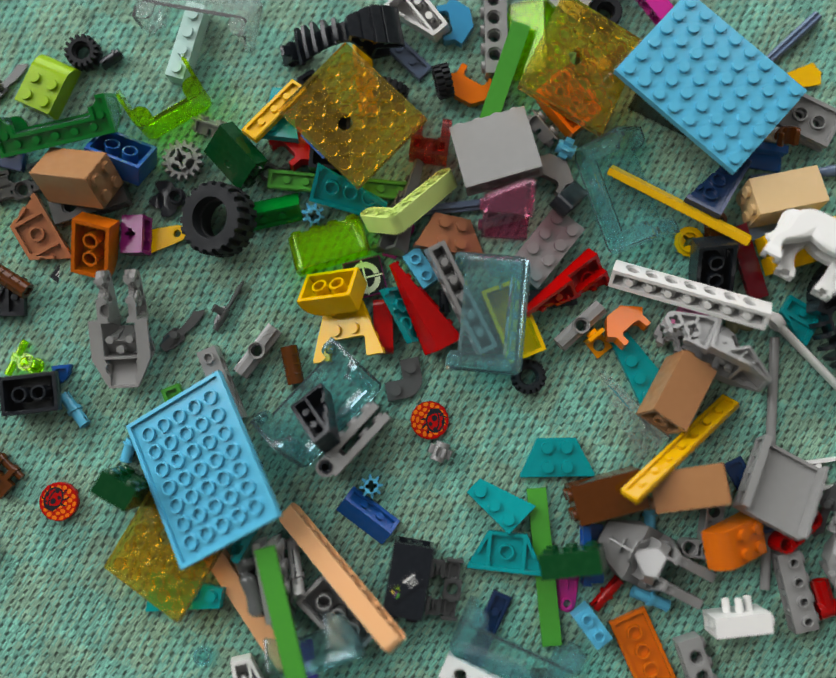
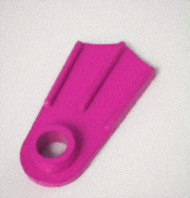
(567, 590)

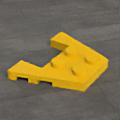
(348, 326)

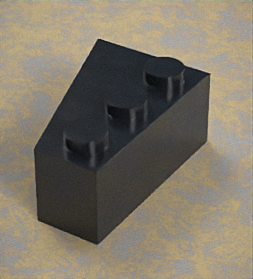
(318, 418)

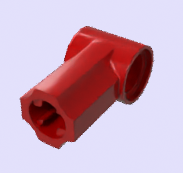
(824, 601)

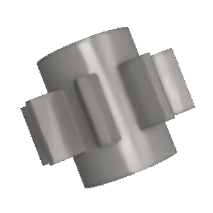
(440, 451)

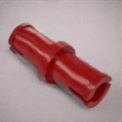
(606, 593)

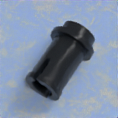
(111, 59)
(443, 301)

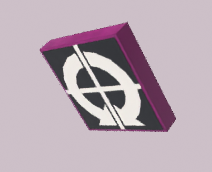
(372, 272)

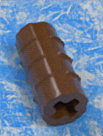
(15, 283)
(292, 364)

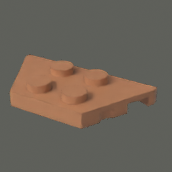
(454, 230)
(38, 232)

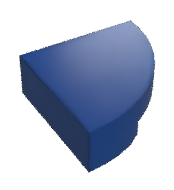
(64, 371)

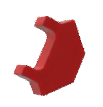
(298, 150)

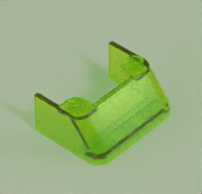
(195, 103)

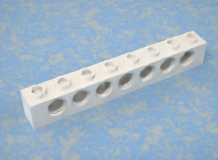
(691, 295)

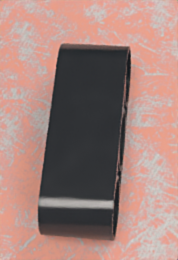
(568, 199)

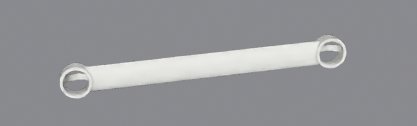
(778, 324)

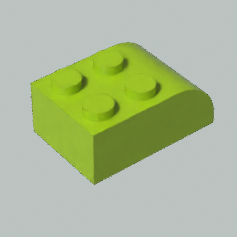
(47, 86)

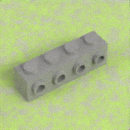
(795, 591)

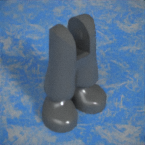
(250, 586)

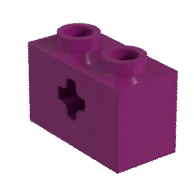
(136, 235)

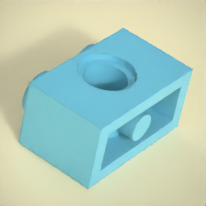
(420, 268)
(591, 625)

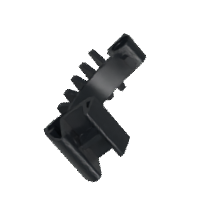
(370, 29)
(824, 312)

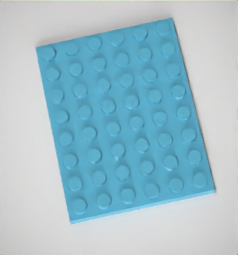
(710, 83)
(203, 470)

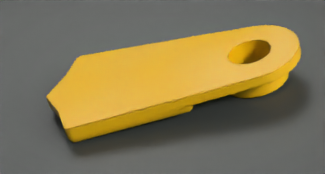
(807, 75)
(165, 237)

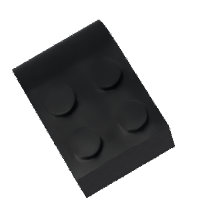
(713, 261)
(30, 393)

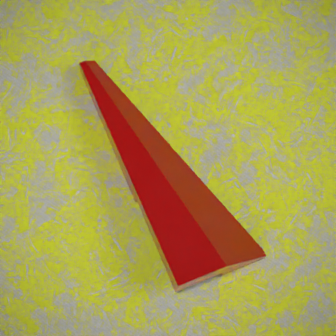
(579, 277)
(429, 323)

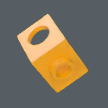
(594, 335)

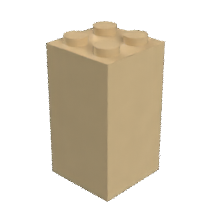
(769, 196)

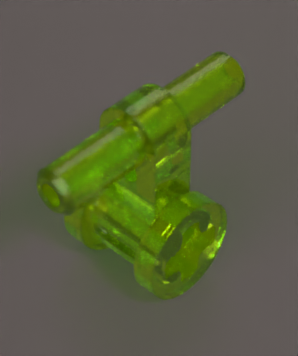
(24, 361)

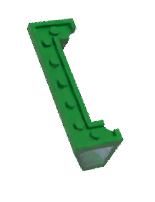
(20, 138)

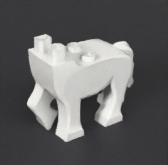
(806, 230)

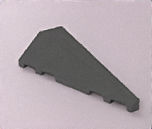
(399, 243)

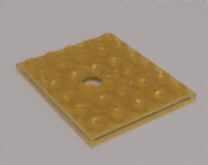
(355, 90)
(585, 90)
(152, 567)

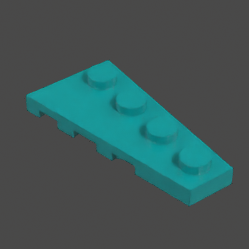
(337, 192)
(636, 366)
(209, 597)

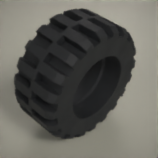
(198, 216)

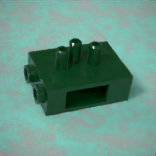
(235, 155)

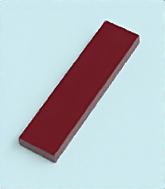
(750, 268)

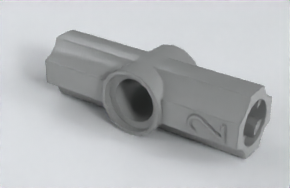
(587, 317)
(249, 361)

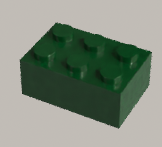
(121, 487)
(572, 560)

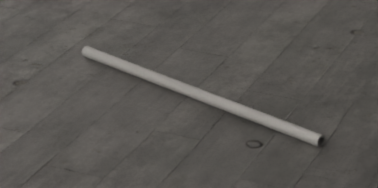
(771, 421)

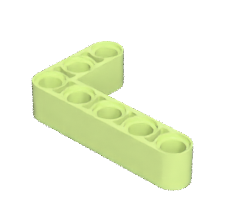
(412, 207)

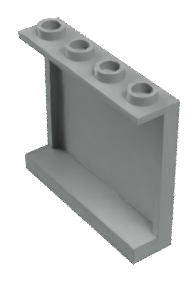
(496, 150)
(780, 489)

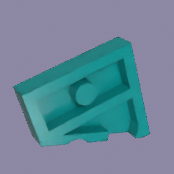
(797, 319)

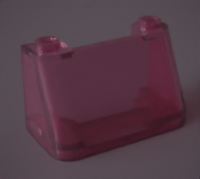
(508, 211)

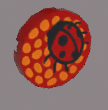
(429, 420)
(59, 501)

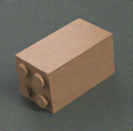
(77, 177)
(676, 392)
(692, 489)

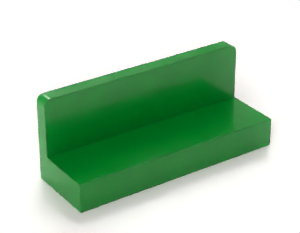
(278, 211)

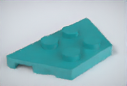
(556, 459)
(506, 554)

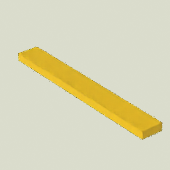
(678, 204)
(679, 449)

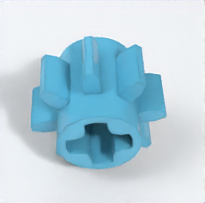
(565, 148)
(316, 218)
(366, 482)

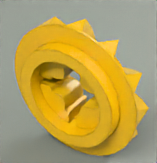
(679, 239)

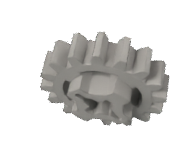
(174, 157)

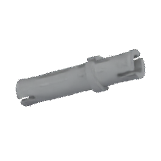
(296, 575)

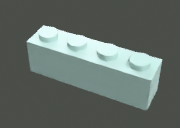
(188, 41)

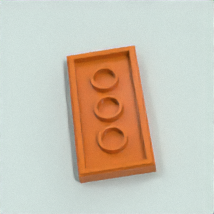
(641, 645)

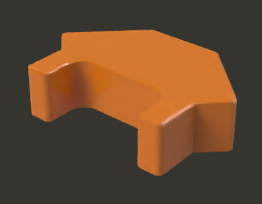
(468, 91)
(621, 321)

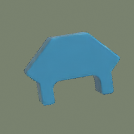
(459, 20)

